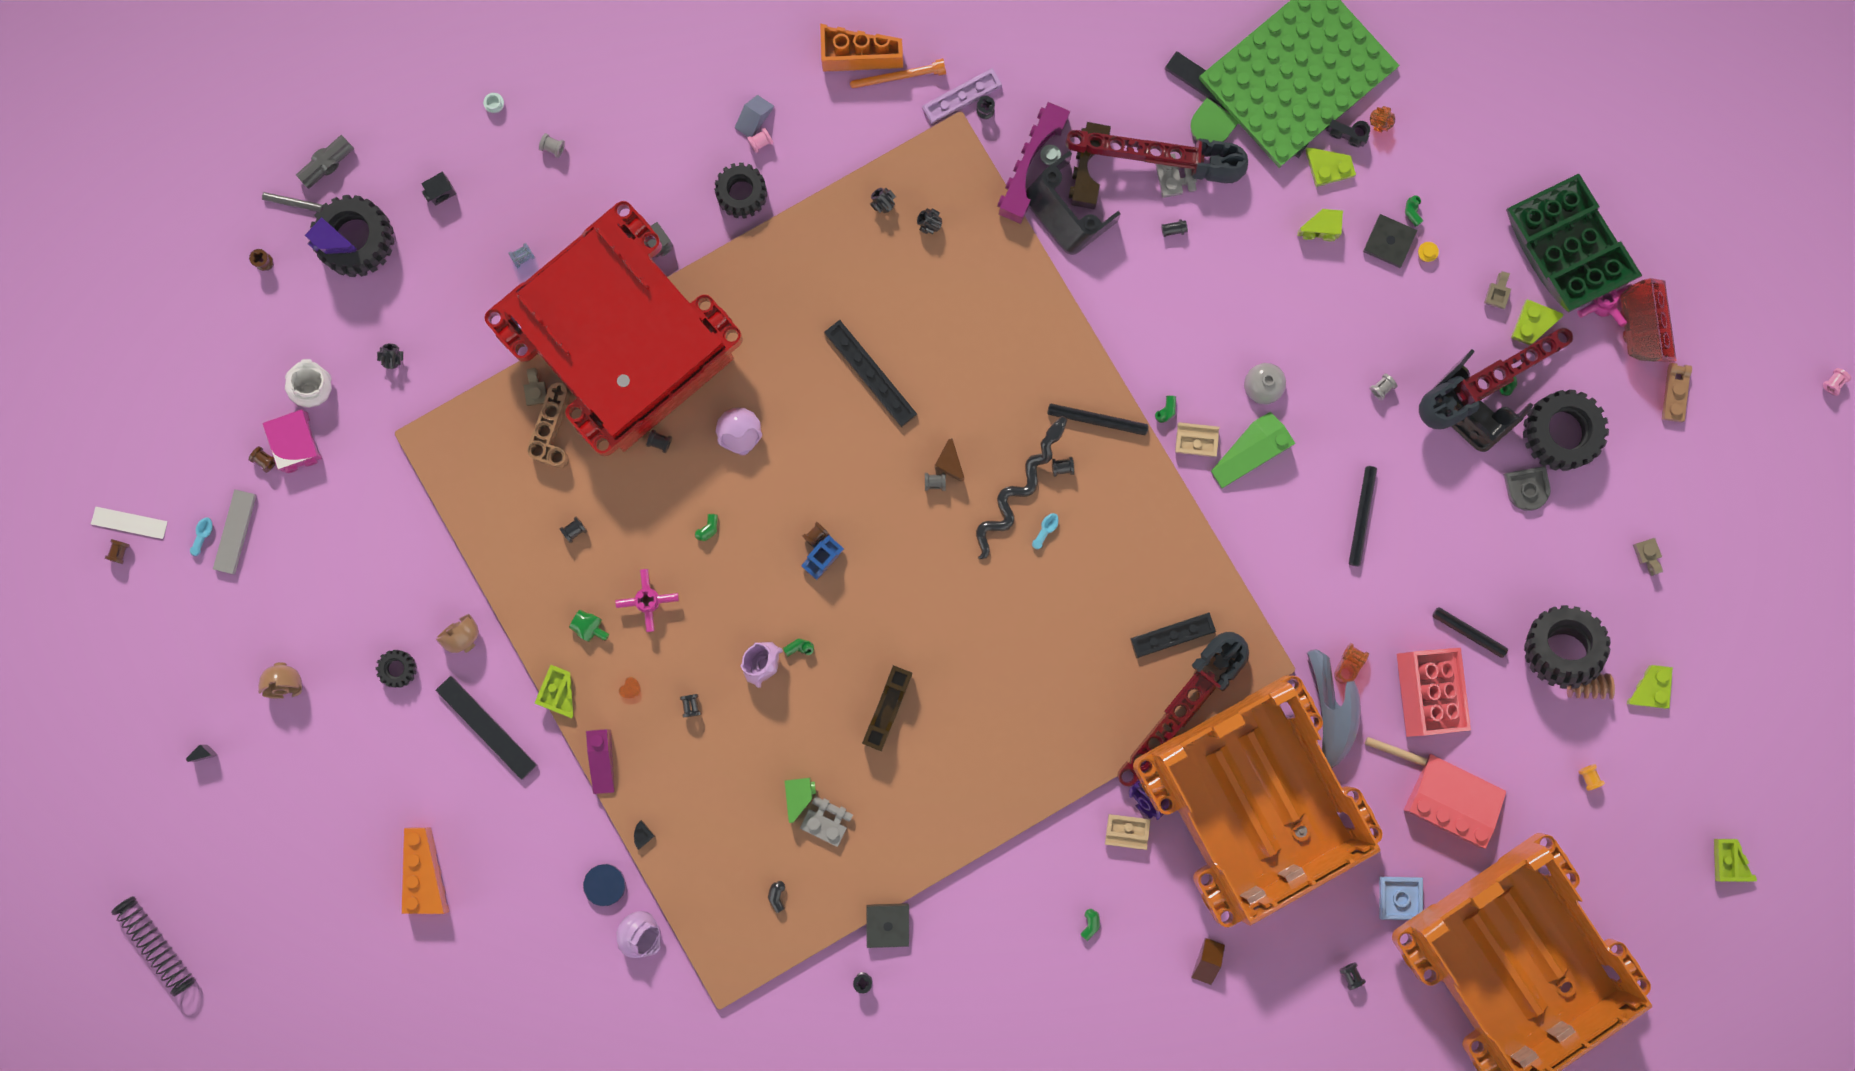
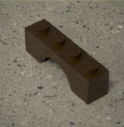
(1086, 189)
(887, 708)

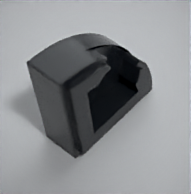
(642, 835)

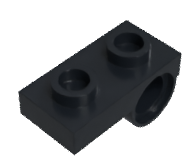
(1340, 130)

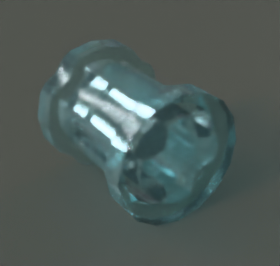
(521, 255)

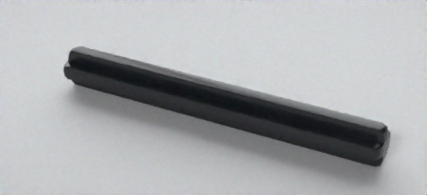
(1098, 419)
(1362, 516)

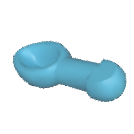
(1048, 525)
(202, 530)

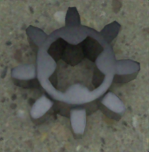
(882, 200)
(929, 221)
(390, 356)

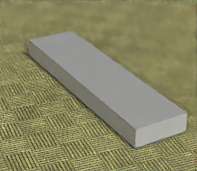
(234, 531)

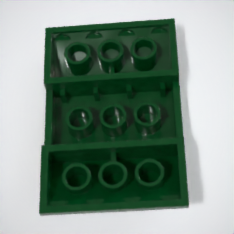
(1571, 244)

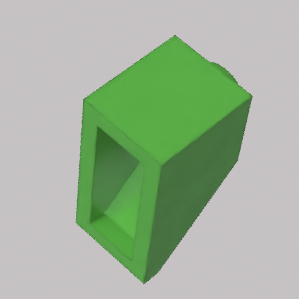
(798, 795)

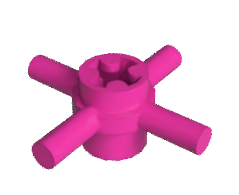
(1607, 307)
(653, 605)

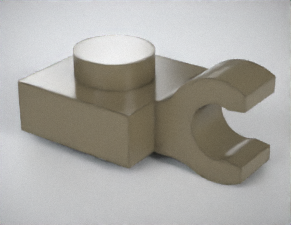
(1498, 293)
(535, 391)
(1648, 553)

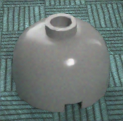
(1265, 383)

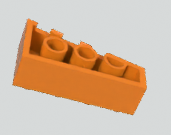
(858, 51)
(421, 874)

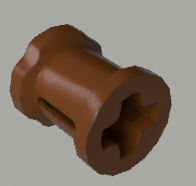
(255, 256)
(262, 459)
(815, 535)
(117, 551)

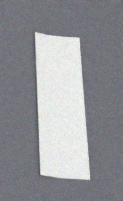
(129, 522)

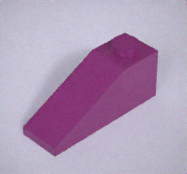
(600, 760)

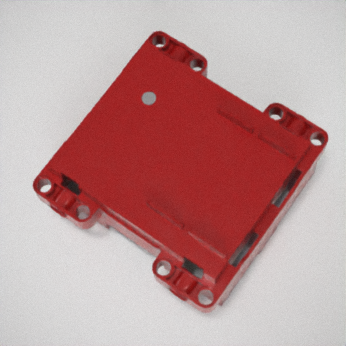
(615, 330)

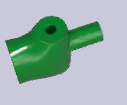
(587, 625)

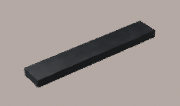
(870, 373)
(486, 727)

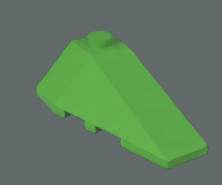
(1257, 445)

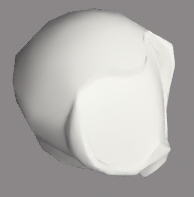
(308, 384)

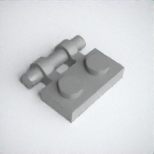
(1170, 180)
(823, 827)

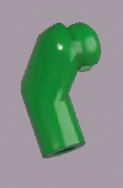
(709, 530)

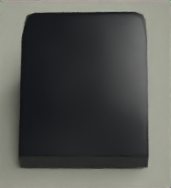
(200, 753)

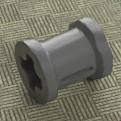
(935, 482)

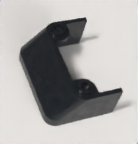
(1057, 217)
(1483, 427)

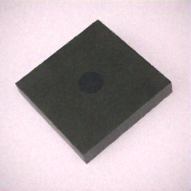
(1390, 240)
(887, 925)

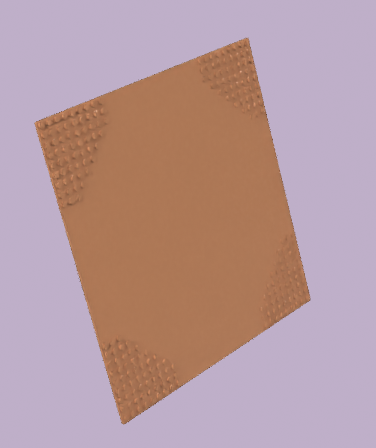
(1014, 657)

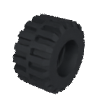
(740, 174)

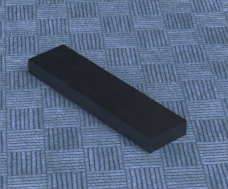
(1173, 635)

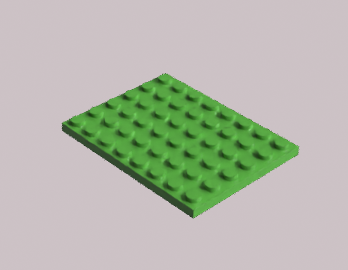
(1298, 74)

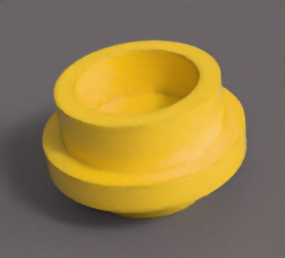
(1428, 251)

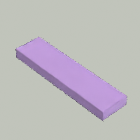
(962, 96)

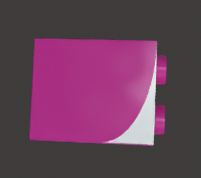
(291, 441)

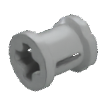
(551, 145)
(1383, 386)

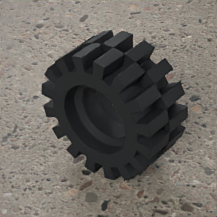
(405, 677)

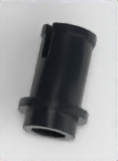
(1174, 228)

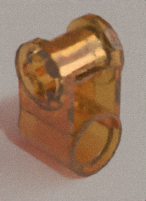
(1353, 661)

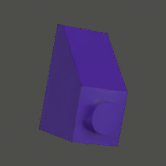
(327, 239)

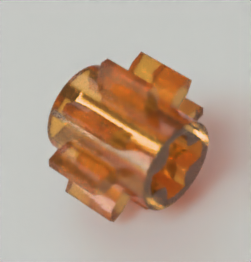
(1382, 119)

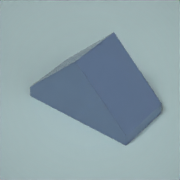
(753, 116)

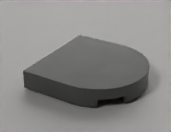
(1528, 488)

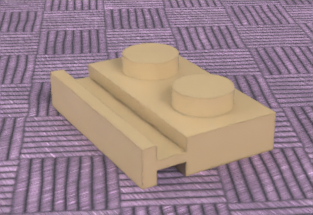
(1197, 439)
(1127, 831)

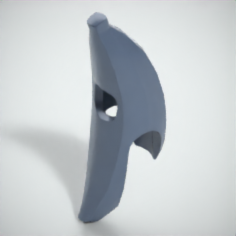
(1339, 722)

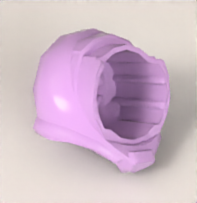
(738, 430)
(768, 655)
(638, 935)

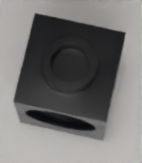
(438, 188)

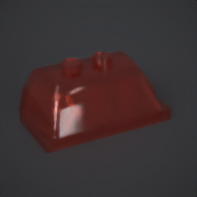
(1648, 321)

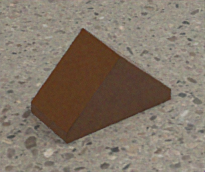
(949, 462)
(1208, 961)

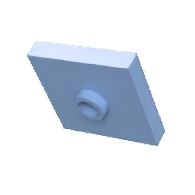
(1400, 897)

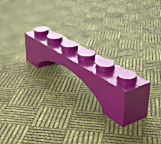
(1051, 123)

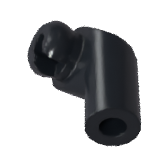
(774, 896)

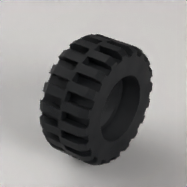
(376, 245)
(1586, 414)
(1575, 624)

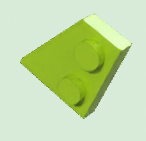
(1329, 166)
(1534, 322)
(1654, 688)
(556, 692)
(1731, 862)

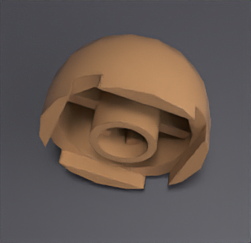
(459, 635)
(279, 681)

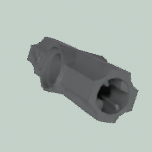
(324, 161)

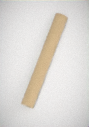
(1395, 751)

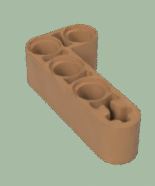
(554, 424)

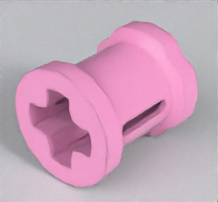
(760, 140)
(1837, 381)

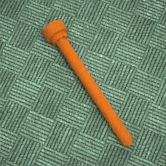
(937, 68)

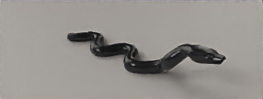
(1053, 435)

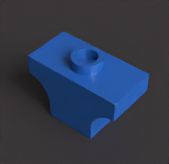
(822, 557)

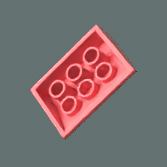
(1433, 692)
(1456, 801)

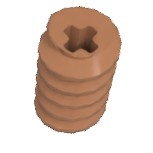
(1602, 684)

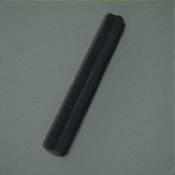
(1470, 632)

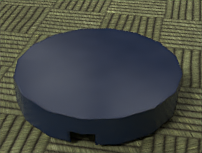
(604, 885)

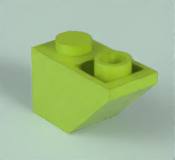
(1325, 225)

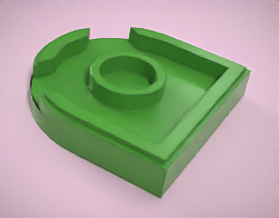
(1212, 122)

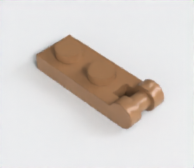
(1676, 393)

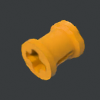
(1591, 777)

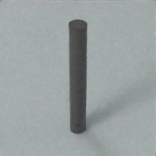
(292, 202)

